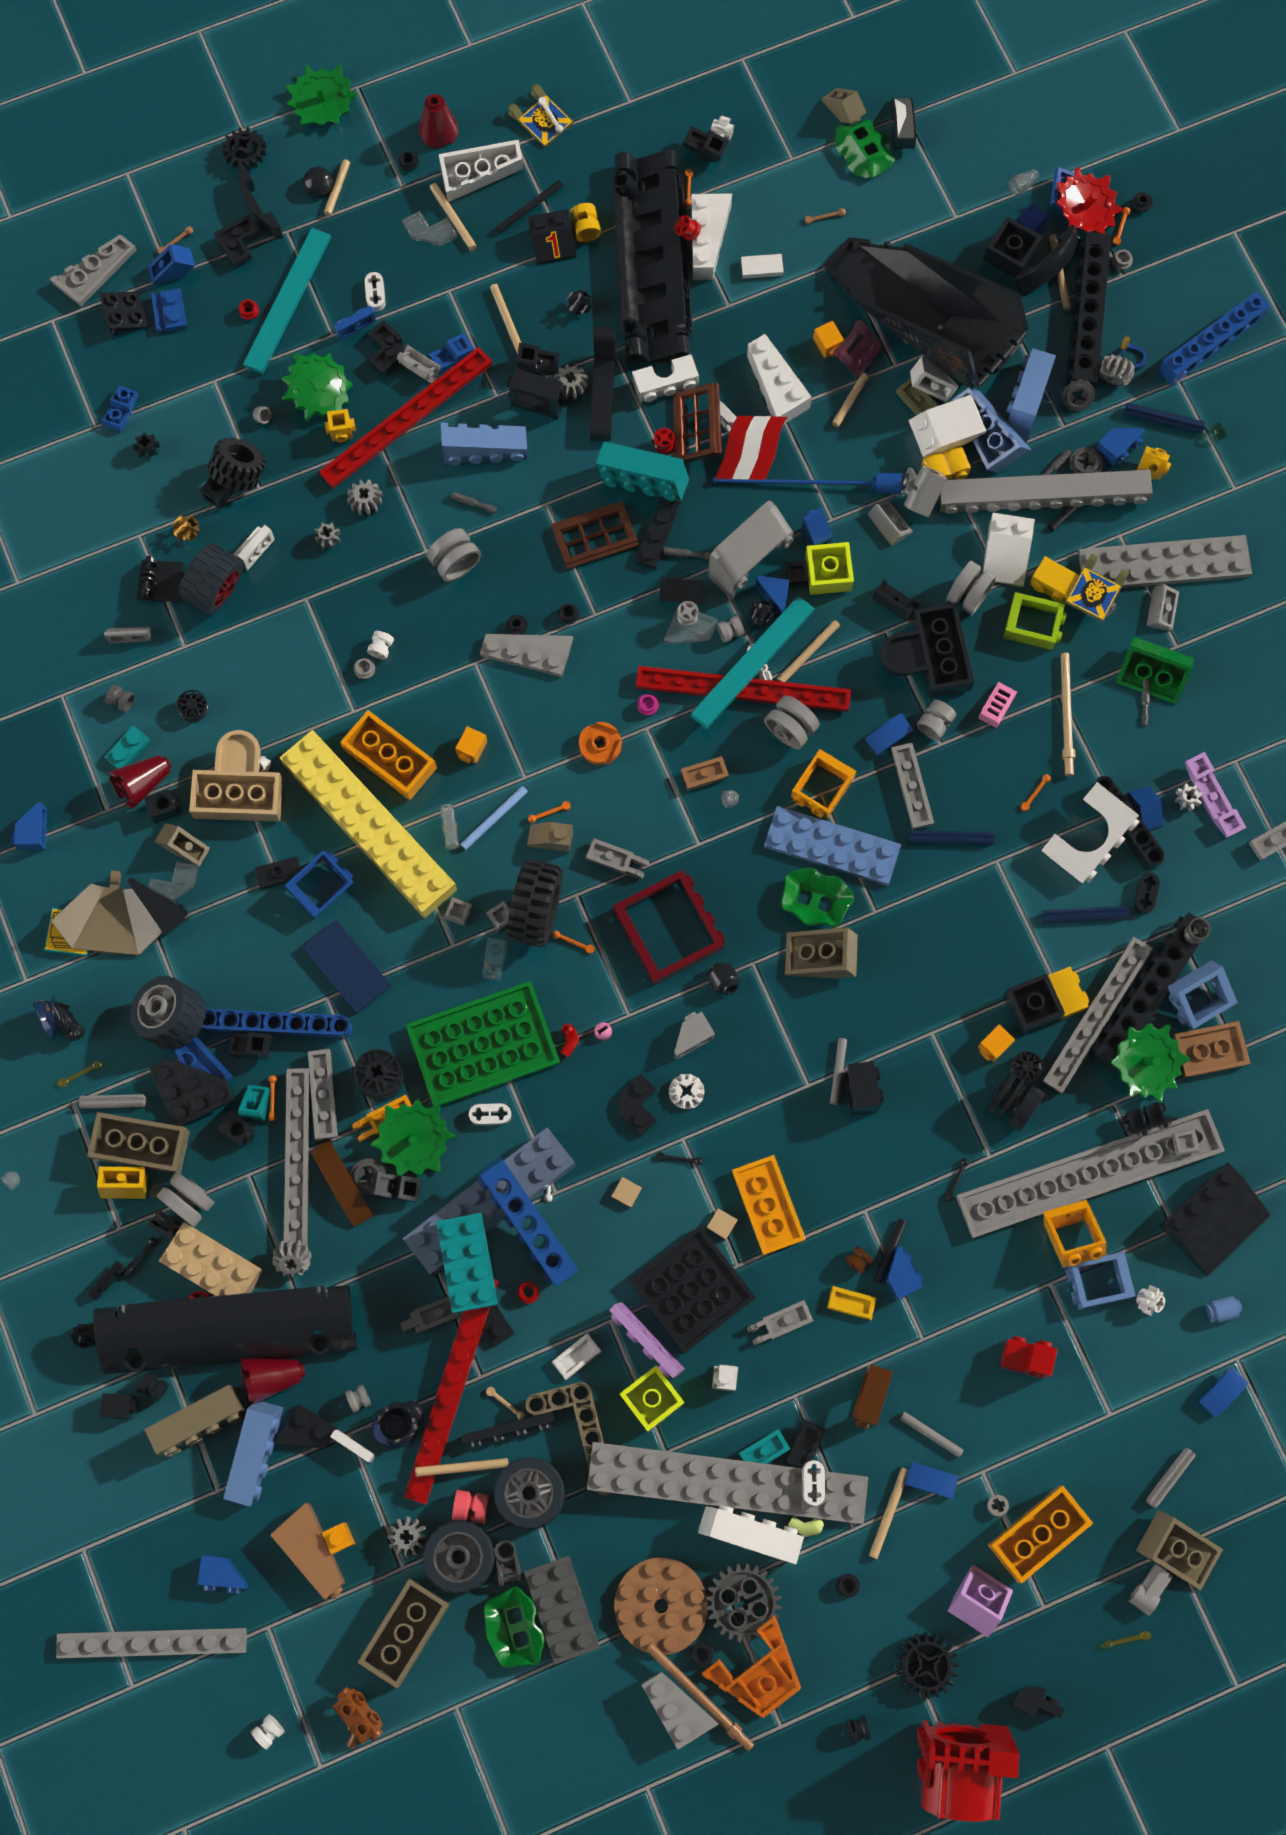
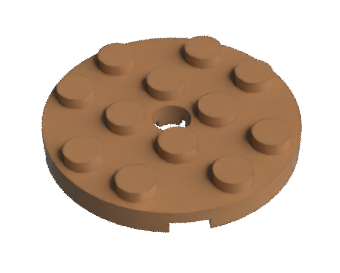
(661, 1580)

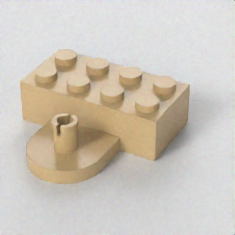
(236, 786)

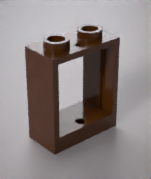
(871, 1397)

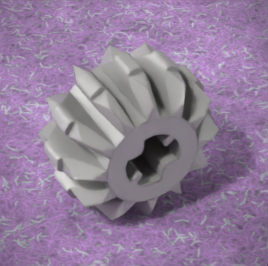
(1116, 370)
(578, 378)
(361, 490)
(291, 1258)
(412, 1531)

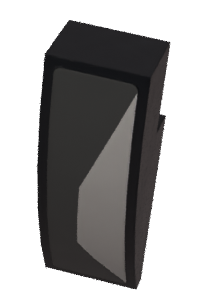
(903, 123)

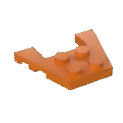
(765, 1682)

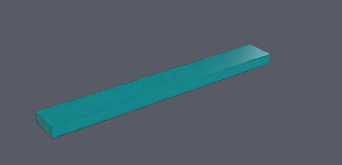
(287, 301)
(752, 662)

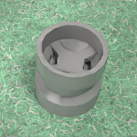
(730, 629)

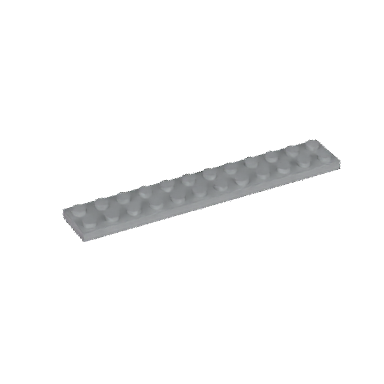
(1084, 1175)
(723, 1482)

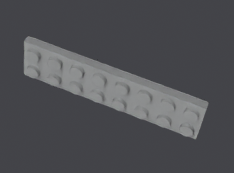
(1173, 561)

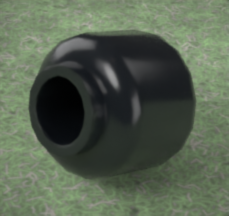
(723, 978)

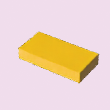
(851, 1303)

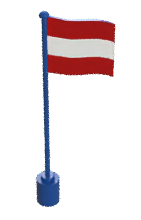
(753, 450)

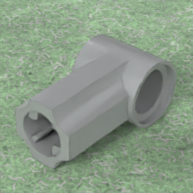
(1147, 1594)

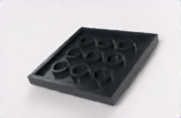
(692, 1289)

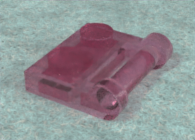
(864, 351)

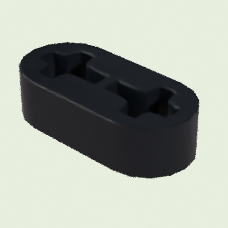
(1141, 893)

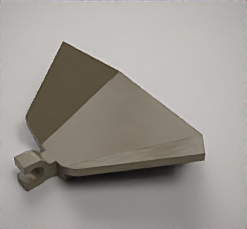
(107, 920)

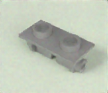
(419, 364)

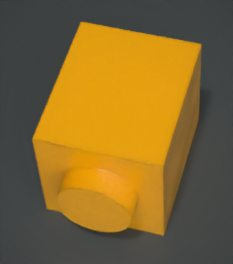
(827, 339)
(471, 745)
(995, 1044)
(338, 1538)

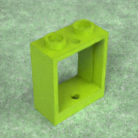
(1033, 638)

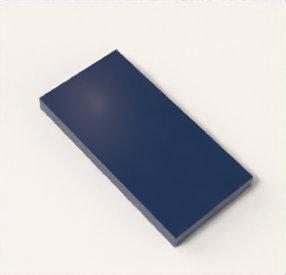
(346, 966)

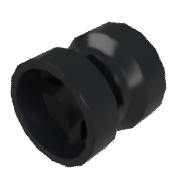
(152, 1387)

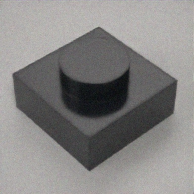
(797, 572)

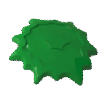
(321, 96)
(316, 385)
(1149, 1061)
(412, 1138)

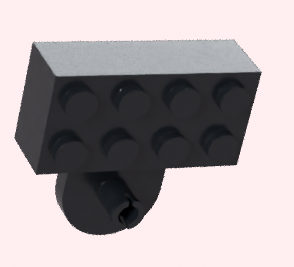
(933, 649)

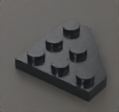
(189, 1090)

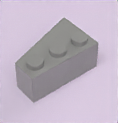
(677, 1710)

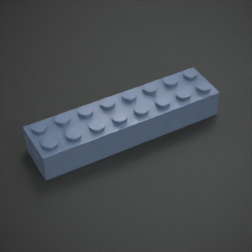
(535, 1168)

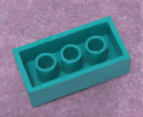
(642, 471)
(467, 1263)

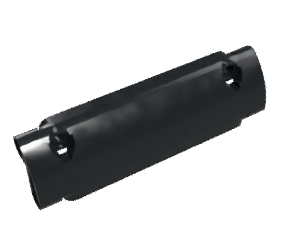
(651, 258)
(224, 1329)

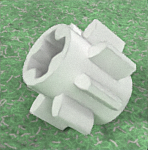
(723, 127)
(1184, 802)
(1150, 1300)

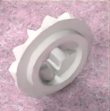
(686, 1101)

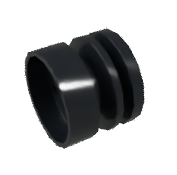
(382, 1087)
(1015, 1101)

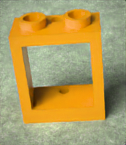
(833, 766)
(1070, 1215)

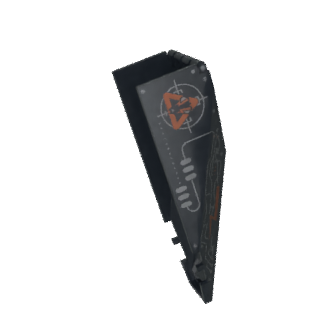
(919, 292)

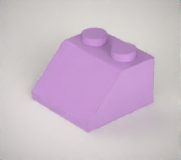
(980, 1601)

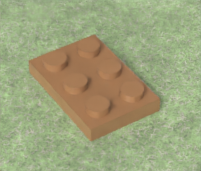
(1213, 1049)

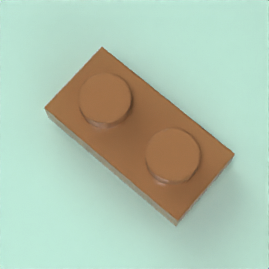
(704, 773)

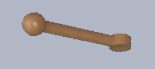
(808, 219)
(188, 230)

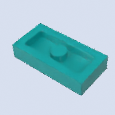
(127, 748)
(766, 1449)

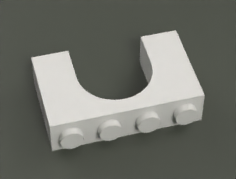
(1119, 820)

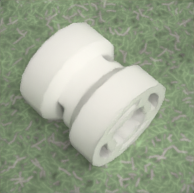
(380, 645)
(267, 1731)

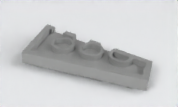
(89, 275)
(534, 652)

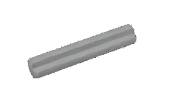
(112, 1101)
(1170, 1477)

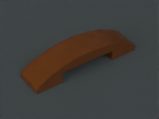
(341, 1183)

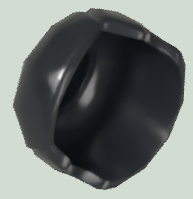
(318, 182)

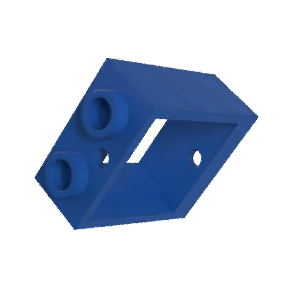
(303, 900)

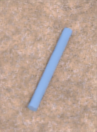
(493, 818)

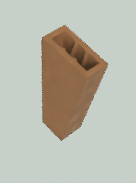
(305, 1545)

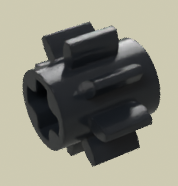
(579, 302)
(141, 448)
(761, 612)

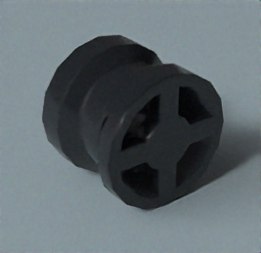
(860, 1727)

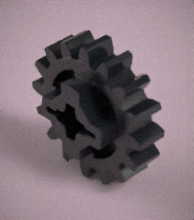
(244, 148)

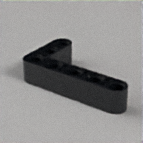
(603, 383)

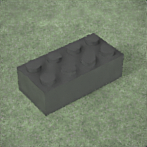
(562, 1609)

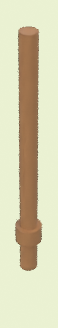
(733, 1730)

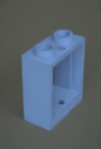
(1222, 987)
(1122, 1274)

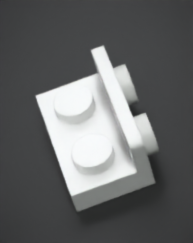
(254, 546)

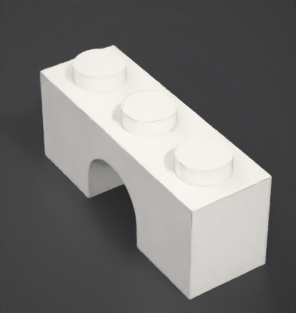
(650, 386)

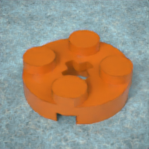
(602, 755)

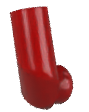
(571, 1039)

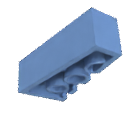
(1030, 392)
(483, 443)
(1000, 443)
(253, 1452)

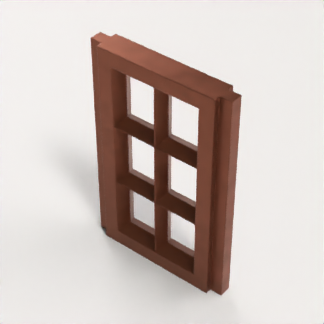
(714, 423)
(601, 552)

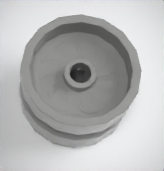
(453, 554)
(969, 587)
(791, 722)
(184, 1200)

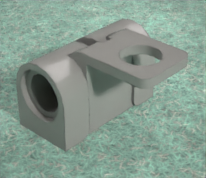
(922, 489)

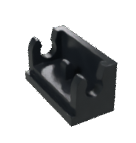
(681, 590)
(895, 601)

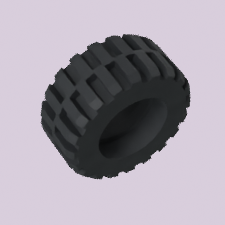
(534, 903)

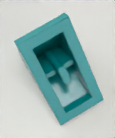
(255, 1103)

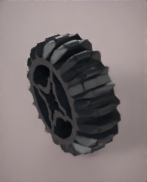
(918, 1672)

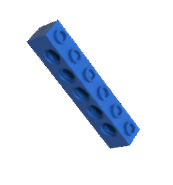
(1214, 338)
(563, 1265)

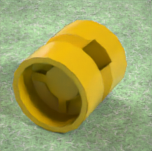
(585, 222)

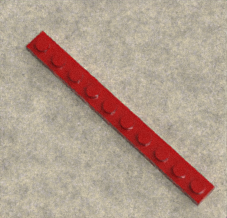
(405, 418)
(756, 691)
(447, 1401)

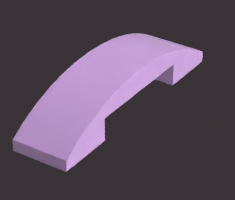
(1213, 797)

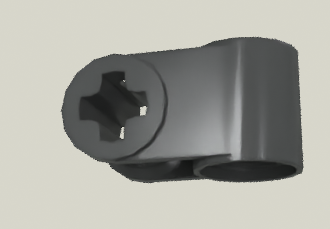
(507, 1565)

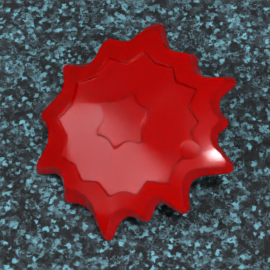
(1088, 202)

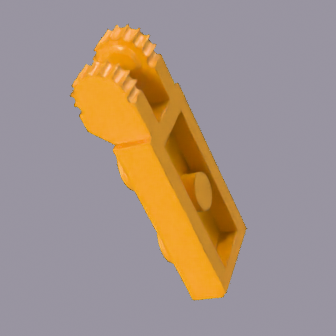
(376, 1118)

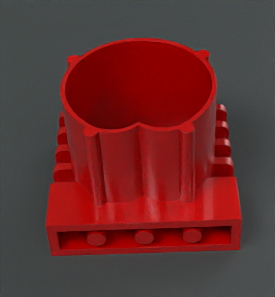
(965, 1769)

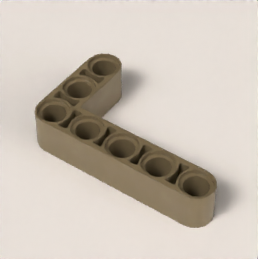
(579, 1405)

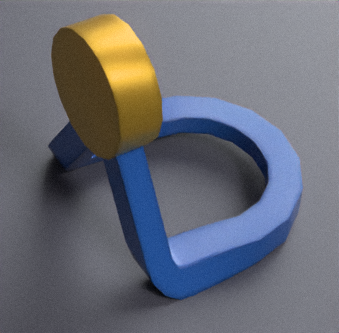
(1125, 344)

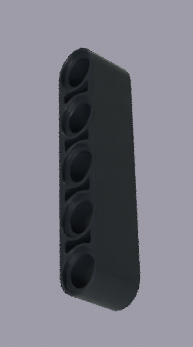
(1141, 851)

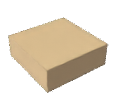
(626, 1192)
(721, 1224)

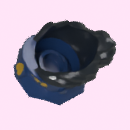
(57, 1019)
(397, 1424)

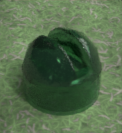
(1219, 430)

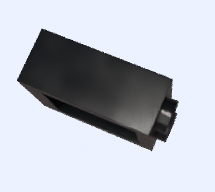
(536, 393)

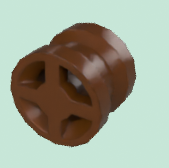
(858, 1260)

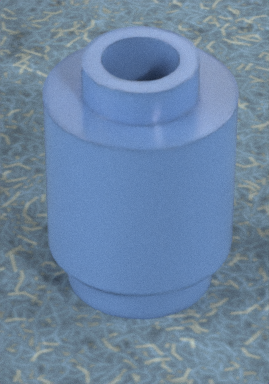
(1224, 1309)

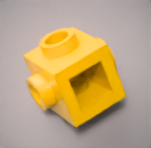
(340, 425)
(1156, 461)

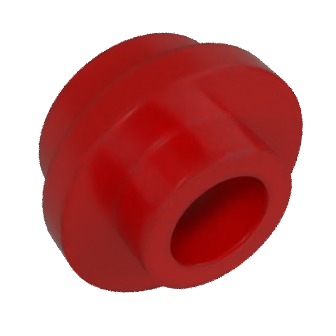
(244, 306)
(520, 1292)

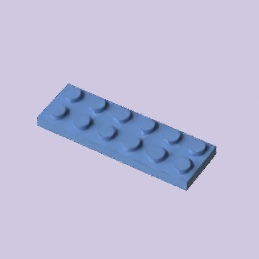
(832, 845)

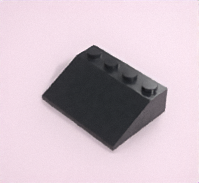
(1216, 1218)

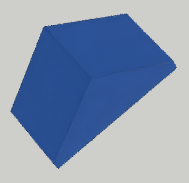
(774, 591)
(1148, 807)

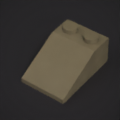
(822, 953)
(1179, 1549)

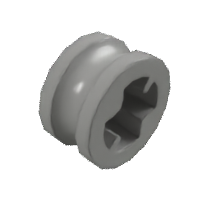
(1000, 1498)

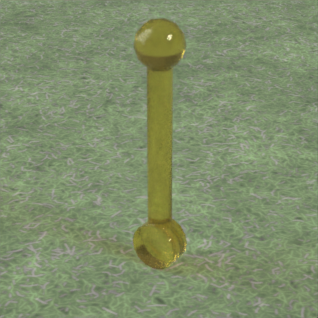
(63, 1082)
(1145, 1635)

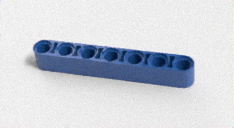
(285, 1027)

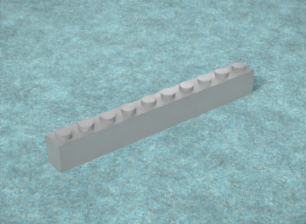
(1046, 491)

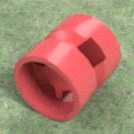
(470, 1507)

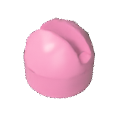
(605, 1035)

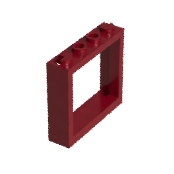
(637, 943)

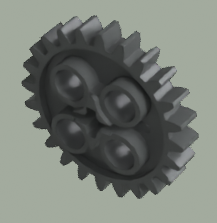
(734, 1581)

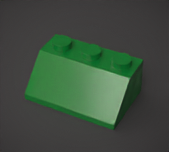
(1163, 666)

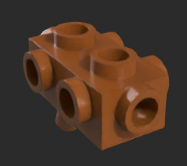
(358, 1716)

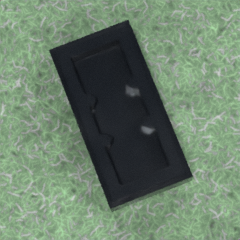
(277, 872)
(805, 1444)

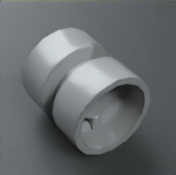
(934, 722)

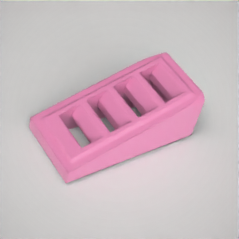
(991, 718)

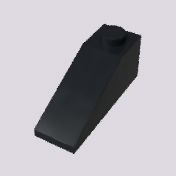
(163, 909)

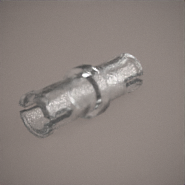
(449, 826)

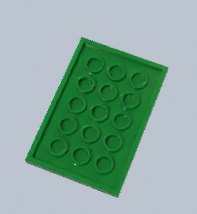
(482, 1044)

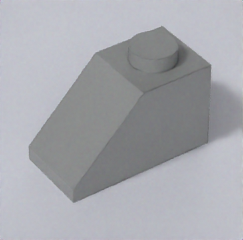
(693, 1034)

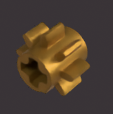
(185, 528)

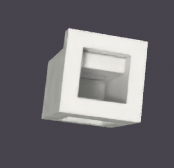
(725, 1378)

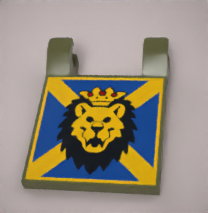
(537, 120)
(1094, 592)

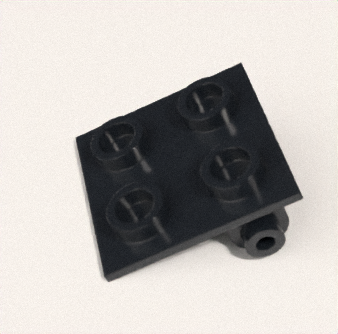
(123, 311)
(159, 580)
(1154, 1118)

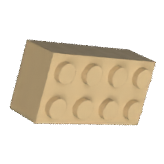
(210, 1263)

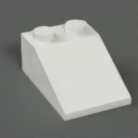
(947, 426)
(1008, 548)

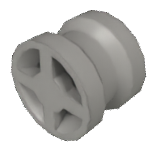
(689, 609)
(358, 1398)

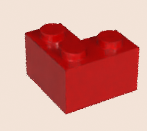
(1030, 1359)

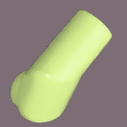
(807, 1529)

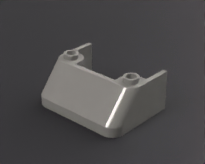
(747, 547)

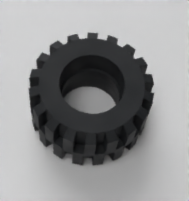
(236, 464)

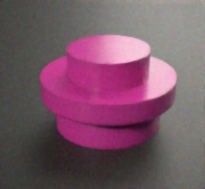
(647, 705)

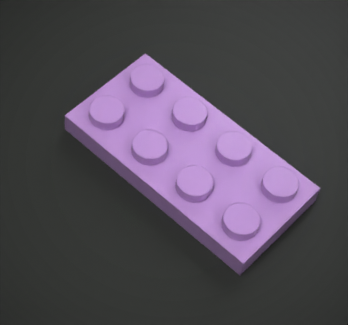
(652, 1347)

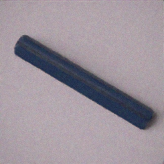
(1164, 418)
(951, 837)
(1085, 914)

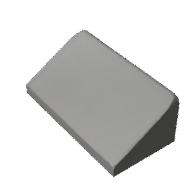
(889, 522)
(1162, 607)
(128, 634)

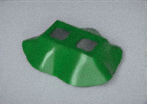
(854, 153)
(820, 886)
(501, 1631)

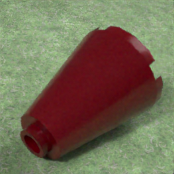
(437, 123)
(139, 778)
(268, 1377)

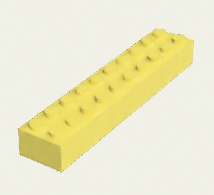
(368, 824)

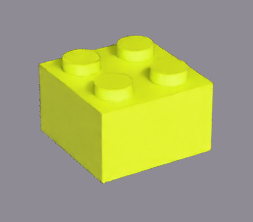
(829, 568)
(652, 1398)

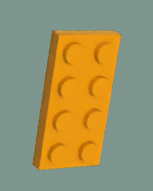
(768, 1205)

